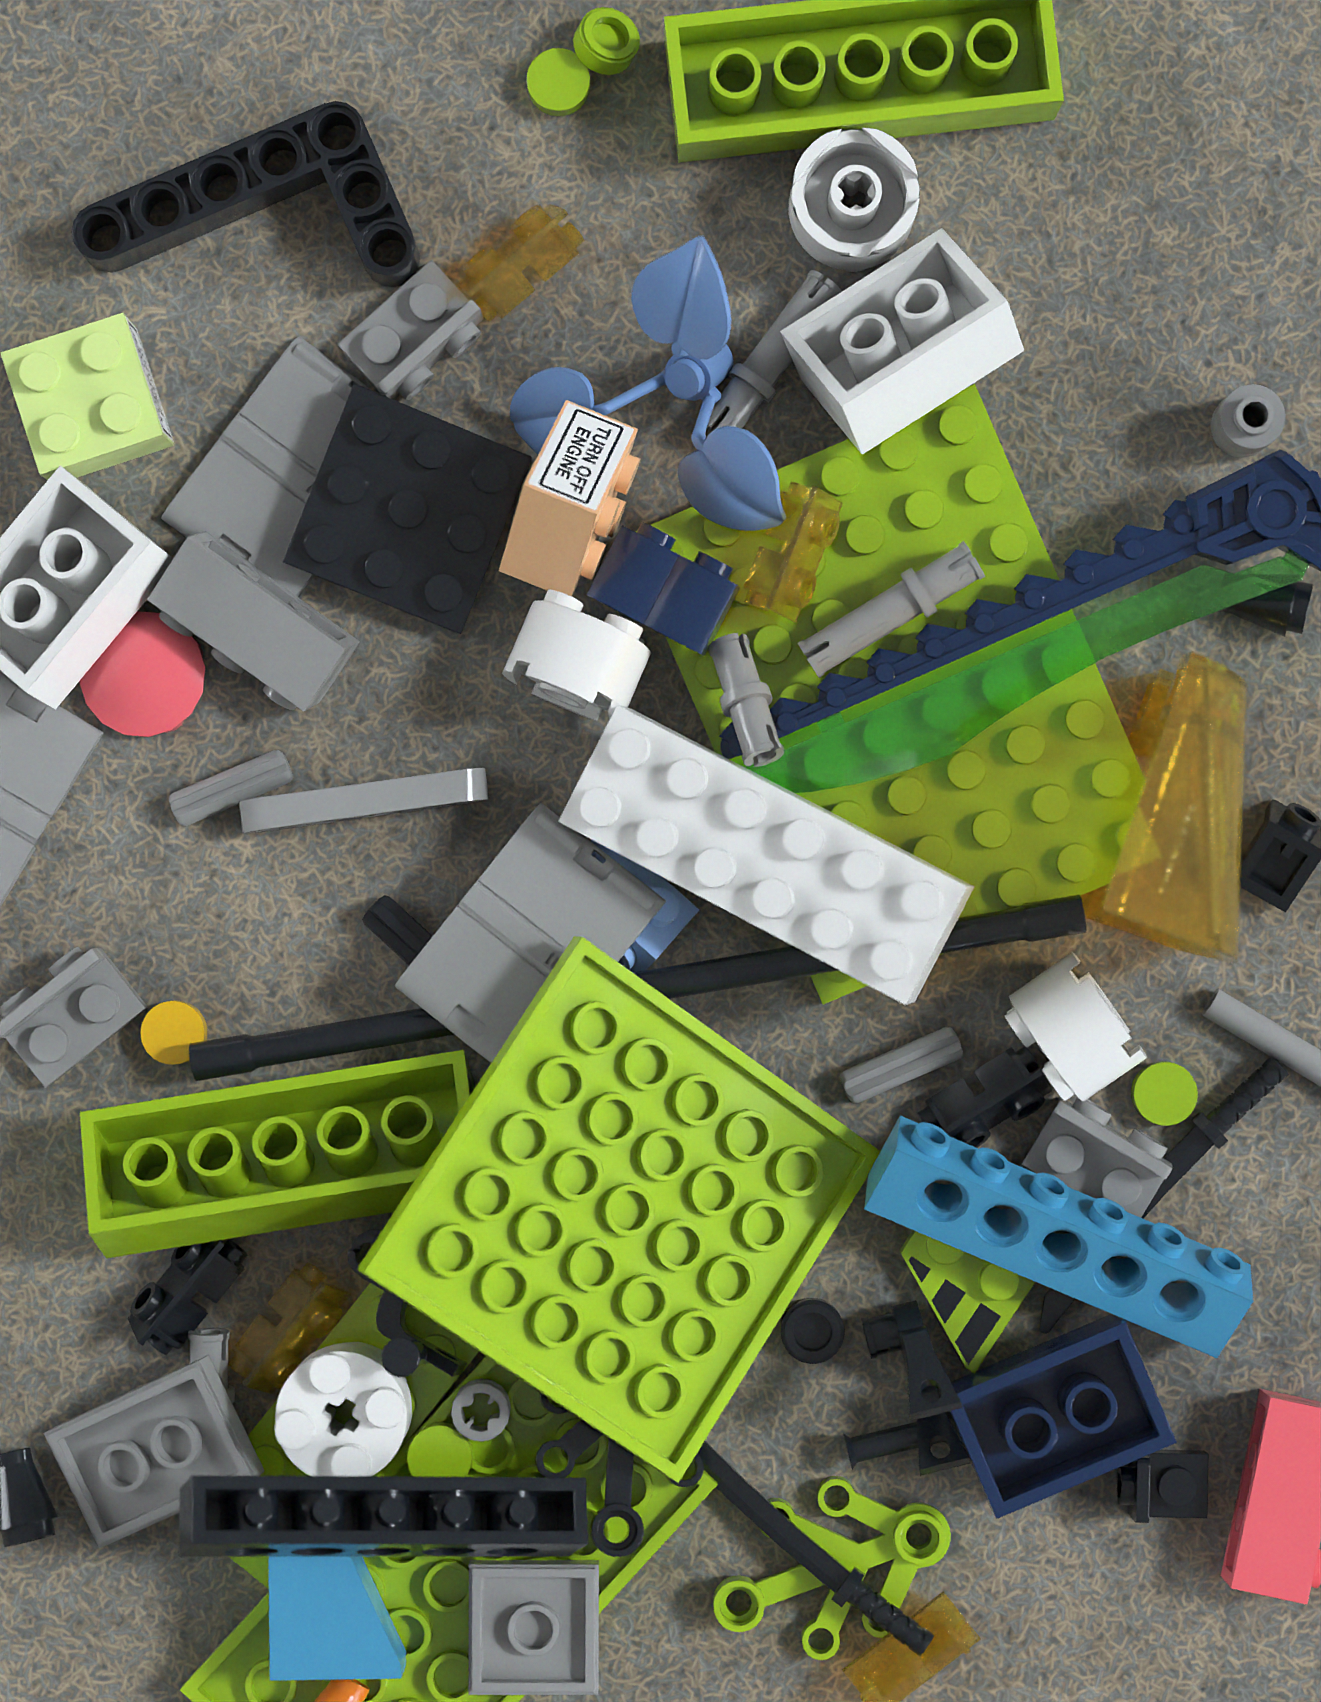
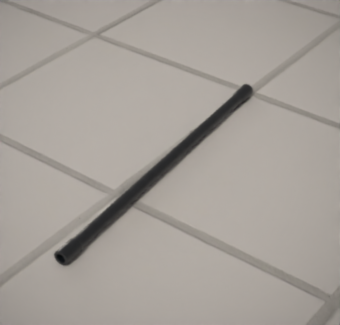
(246, 1052)

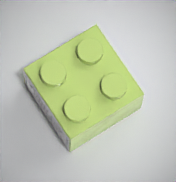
(87, 398)

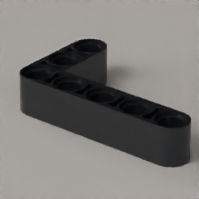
(256, 191)

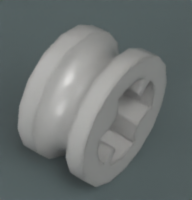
(496, 1421)

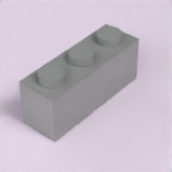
(252, 622)

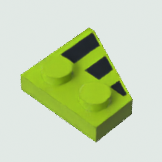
(966, 1294)

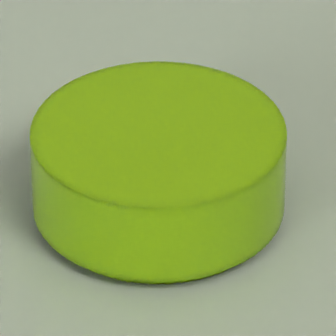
(606, 41)
(558, 82)
(1164, 1093)
(439, 1452)

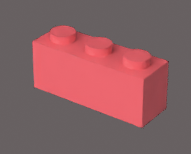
(1278, 1502)

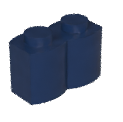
(665, 589)

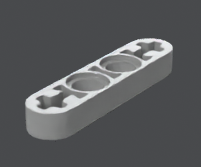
(364, 800)

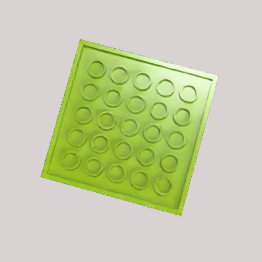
(622, 1209)

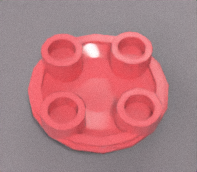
(145, 678)

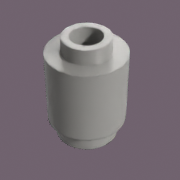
(1232, 432)

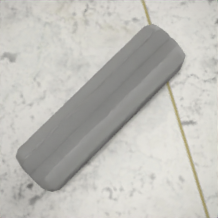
(230, 787)
(901, 1065)

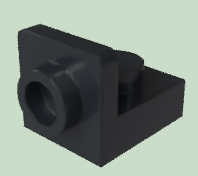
(1282, 854)
(1165, 1485)

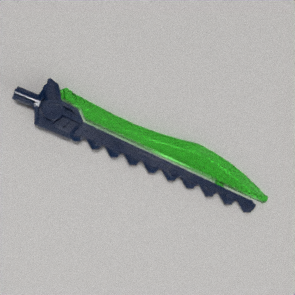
(1228, 521)

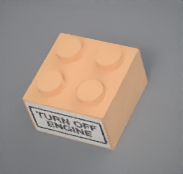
(571, 500)

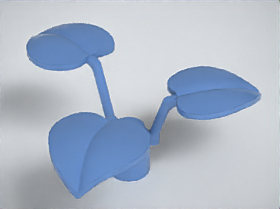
(683, 304)

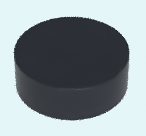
(812, 1330)

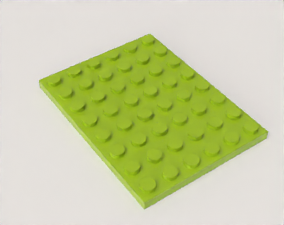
(1034, 797)

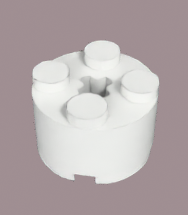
(848, 164)
(578, 657)
(1074, 1029)
(307, 1421)

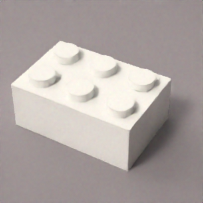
(903, 340)
(69, 585)

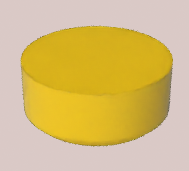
(171, 1029)

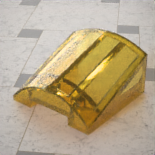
(1184, 843)

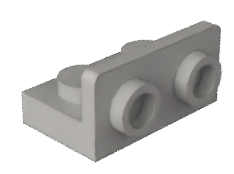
(413, 333)
(69, 1014)
(1097, 1158)

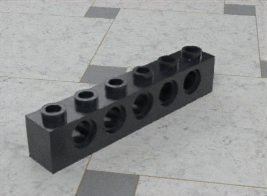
(381, 1516)

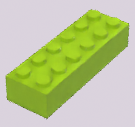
(820, 66)
(266, 1153)

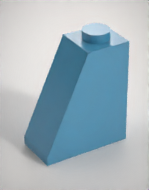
(329, 1622)

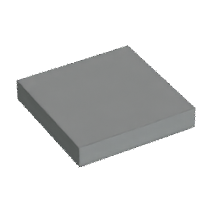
(533, 1627)

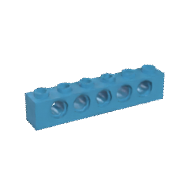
(1078, 1263)

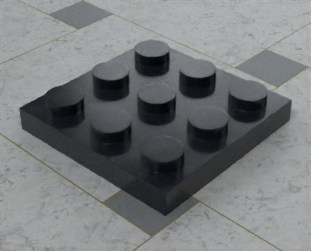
(407, 509)

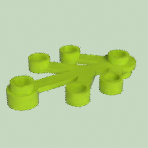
(866, 1554)

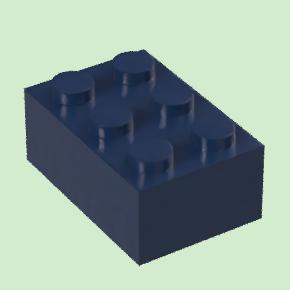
(1059, 1415)

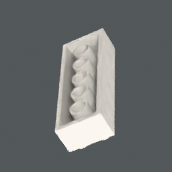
(766, 854)

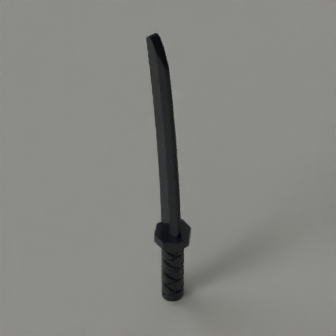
(1207, 1132)
(843, 1582)

